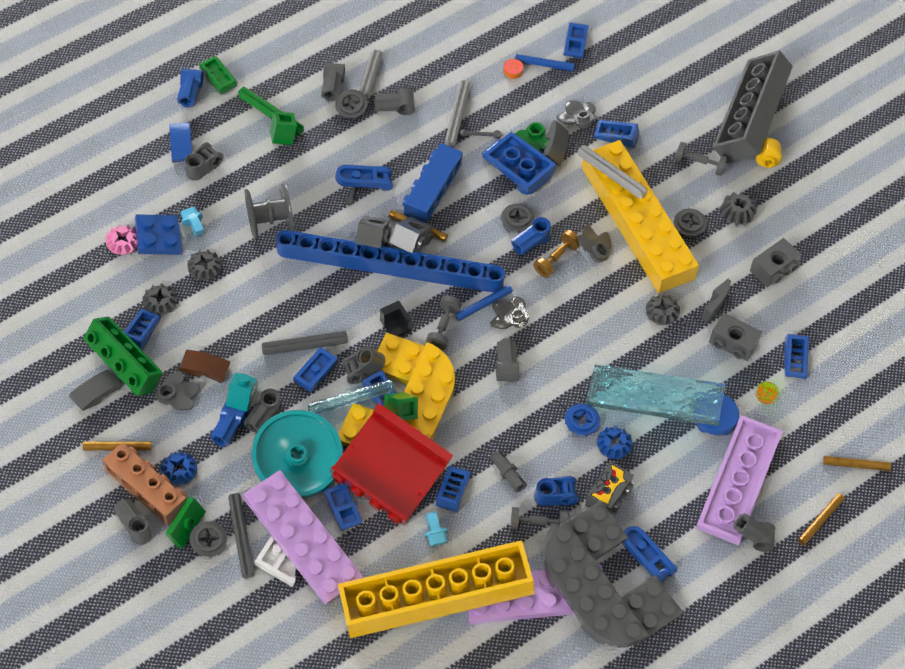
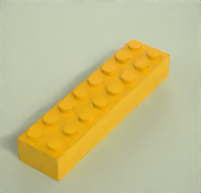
(643, 222)
(436, 589)

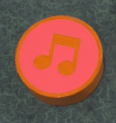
(513, 68)

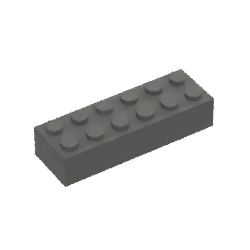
(753, 106)

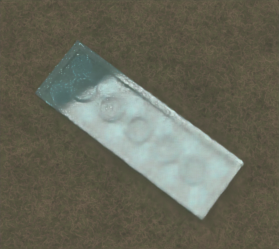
(656, 395)

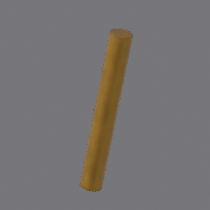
(436, 233)
(110, 446)
(856, 463)
(821, 519)

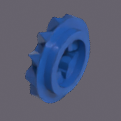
(576, 412)
(618, 450)
(180, 476)

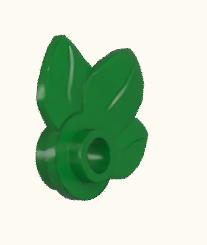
(538, 140)

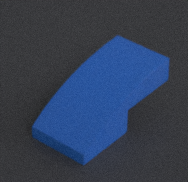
(576, 40)
(180, 141)
(342, 507)

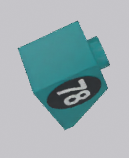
(241, 391)

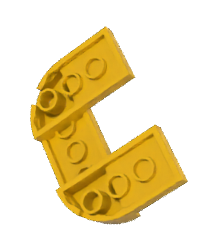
(427, 376)

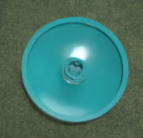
(300, 447)

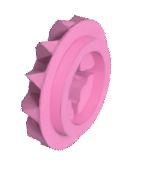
(121, 247)

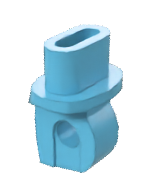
(192, 218)
(436, 535)

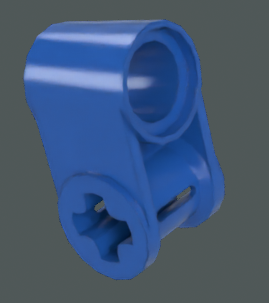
(561, 491)

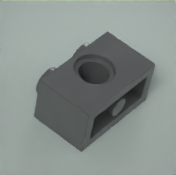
(373, 231)
(411, 234)
(780, 253)
(729, 328)

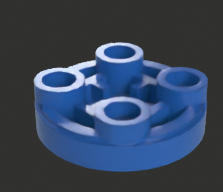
(728, 419)

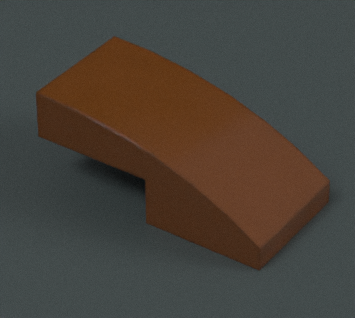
(205, 364)

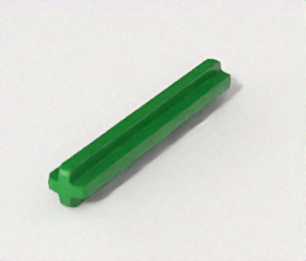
(264, 106)

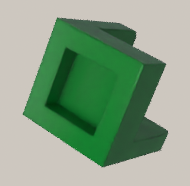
(283, 128)
(402, 405)

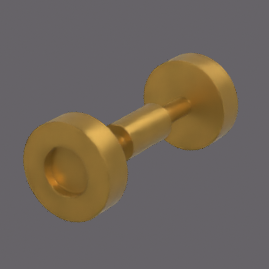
(544, 267)

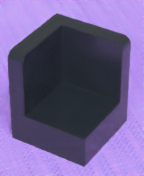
(395, 319)

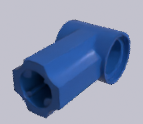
(190, 83)
(531, 236)
(228, 424)

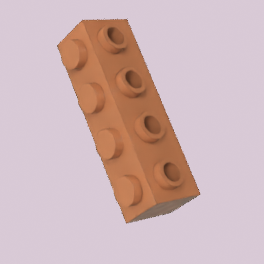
(144, 482)

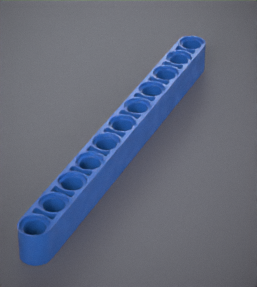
(292, 244)

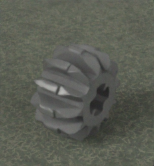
(738, 209)

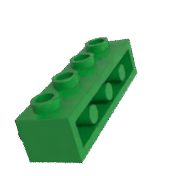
(123, 356)

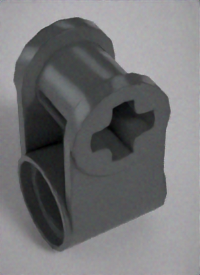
(202, 161)
(363, 364)

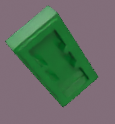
(218, 75)
(184, 522)

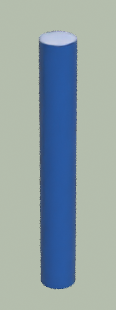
(545, 62)
(483, 302)

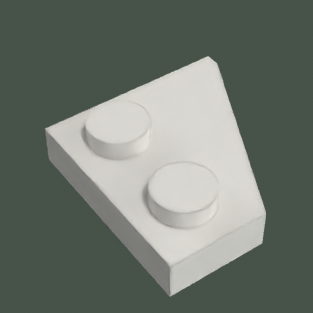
(276, 562)

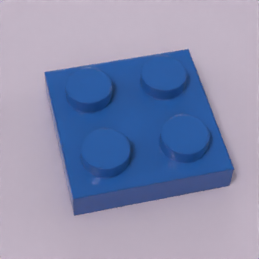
(158, 234)

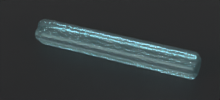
(351, 397)

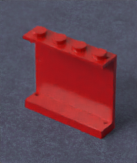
(391, 464)

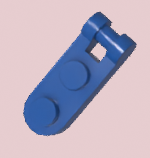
(364, 176)
(648, 553)

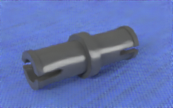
(508, 471)

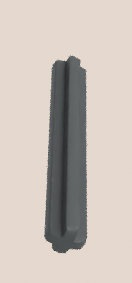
(304, 343)
(241, 535)

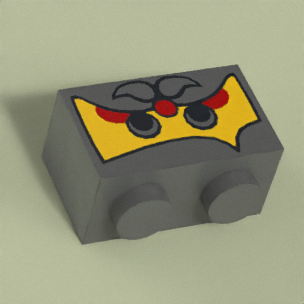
(611, 488)

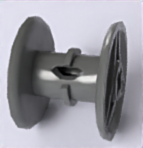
(269, 211)

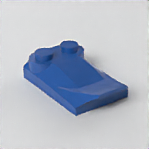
(520, 163)

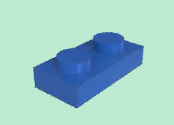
(315, 369)

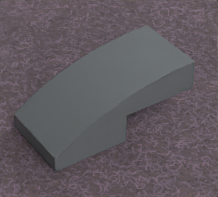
(557, 144)
(717, 301)
(94, 389)

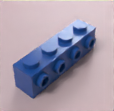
(433, 183)

